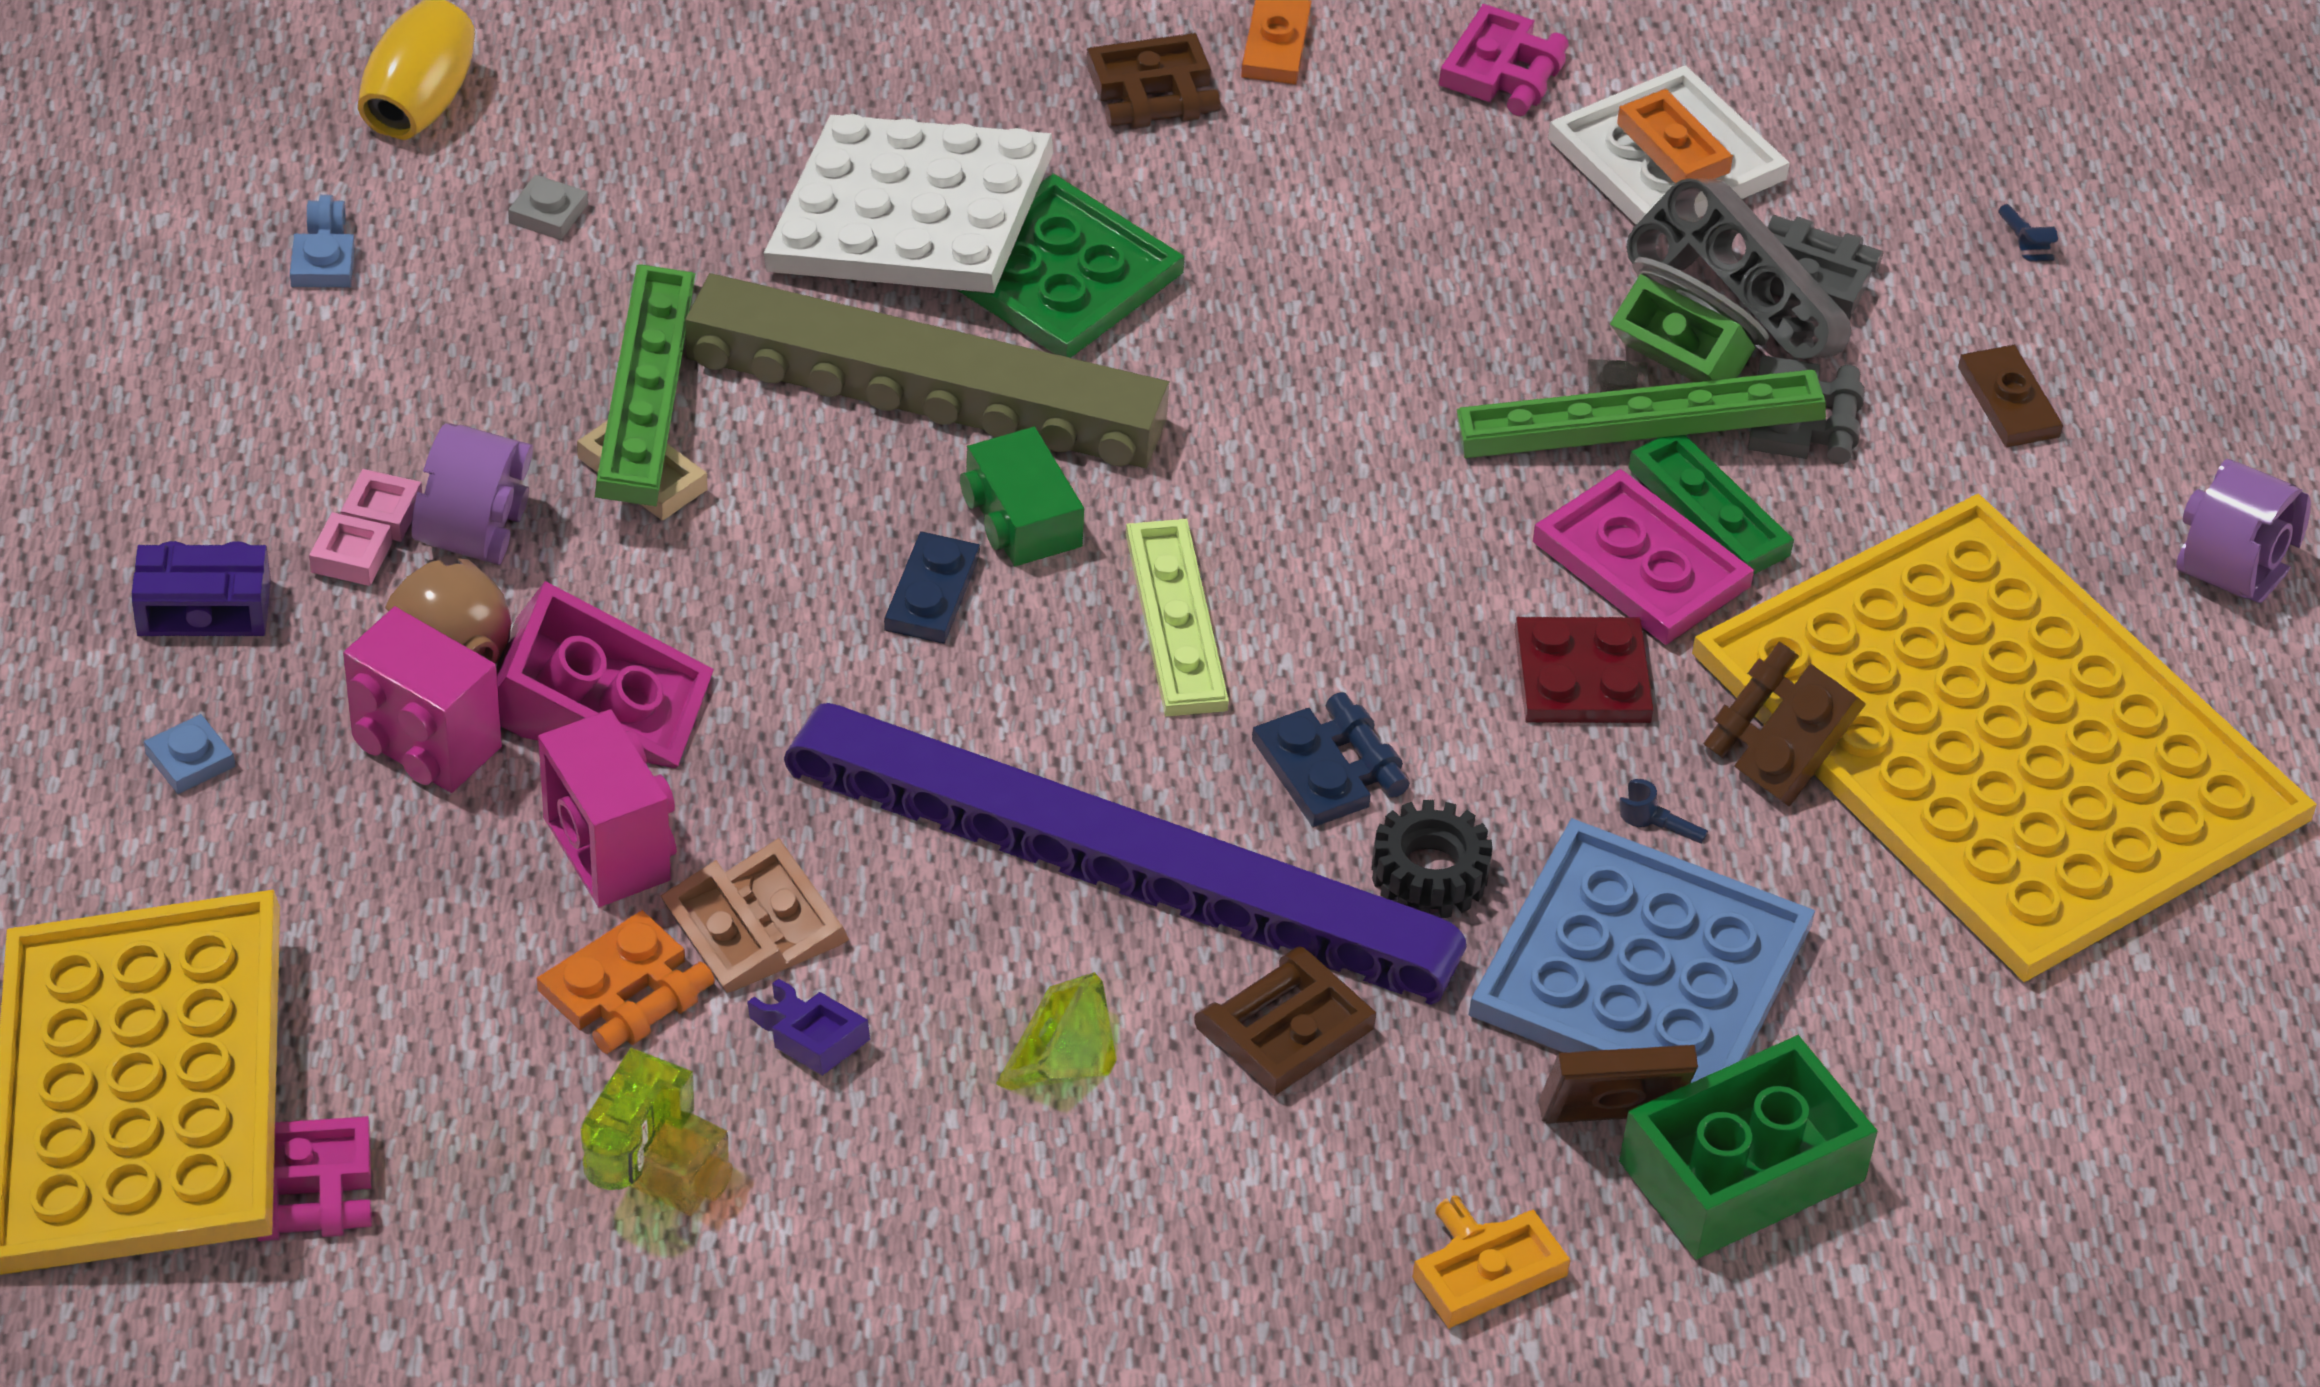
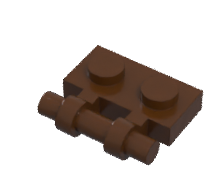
(1153, 67)
(1797, 734)

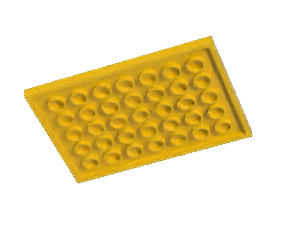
(2014, 736)

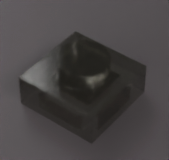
(1615, 375)

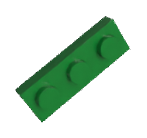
(1710, 500)

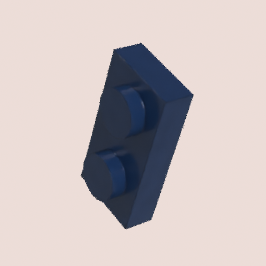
(932, 587)

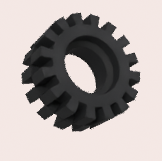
(1436, 831)

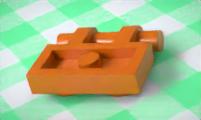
(614, 969)

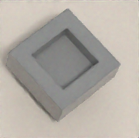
(548, 207)

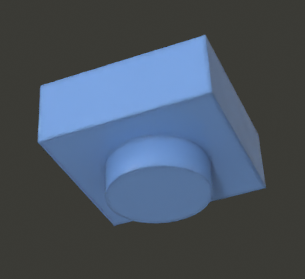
(189, 754)

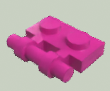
(1488, 54)
(325, 1159)

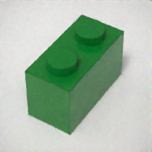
(1022, 497)

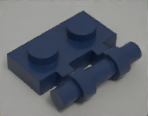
(1314, 769)

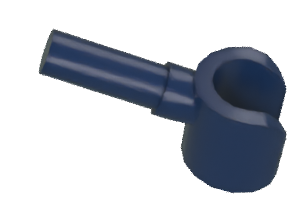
(2030, 237)
(1643, 810)

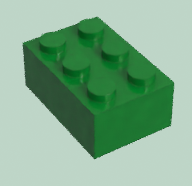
(1747, 1146)

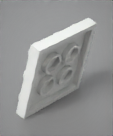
(1631, 177)

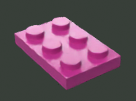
(1643, 556)

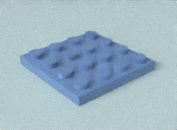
(1640, 954)

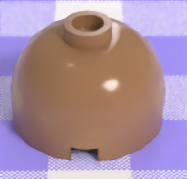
(459, 604)

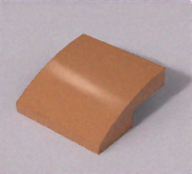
(754, 916)

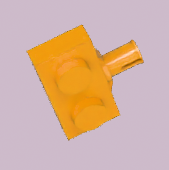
(1487, 1263)

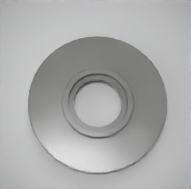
(1702, 294)

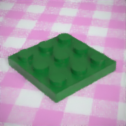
(1076, 270)

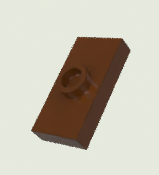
(2010, 396)

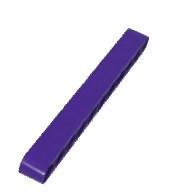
(1128, 850)

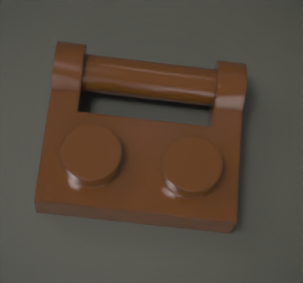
(1295, 1034)

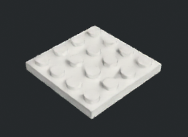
(910, 203)

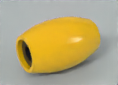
(416, 69)

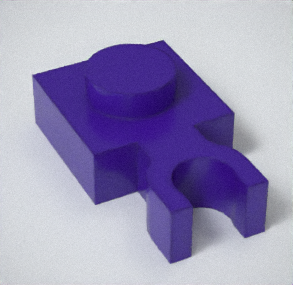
(813, 1031)

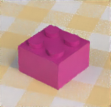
(422, 700)
(606, 807)

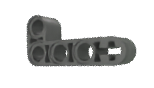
(1752, 275)

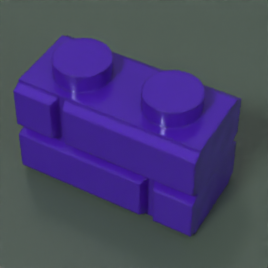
(201, 589)

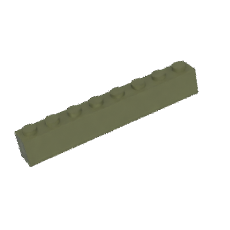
(926, 370)

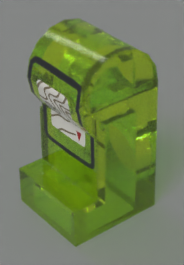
(630, 1115)

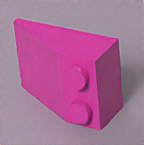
(581, 661)

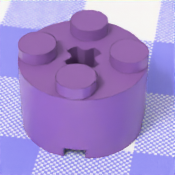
(472, 492)
(2243, 530)

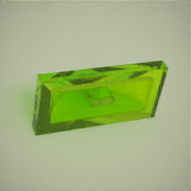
(1064, 1038)

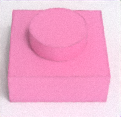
(383, 500)
(350, 549)

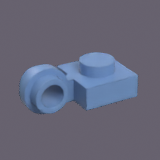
(325, 253)

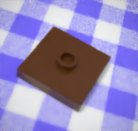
(1613, 1081)

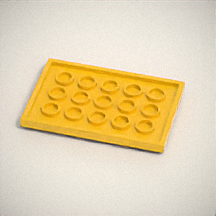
(138, 1081)

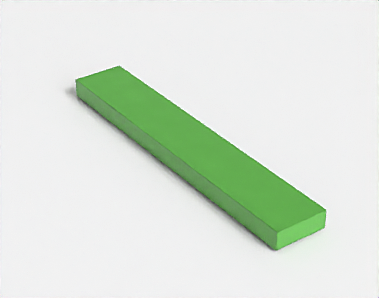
(645, 386)
(1641, 413)

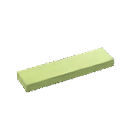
(1176, 618)

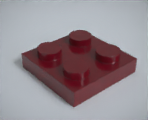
(1583, 670)

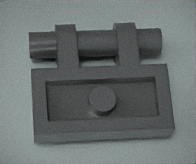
(1835, 262)
(1839, 431)

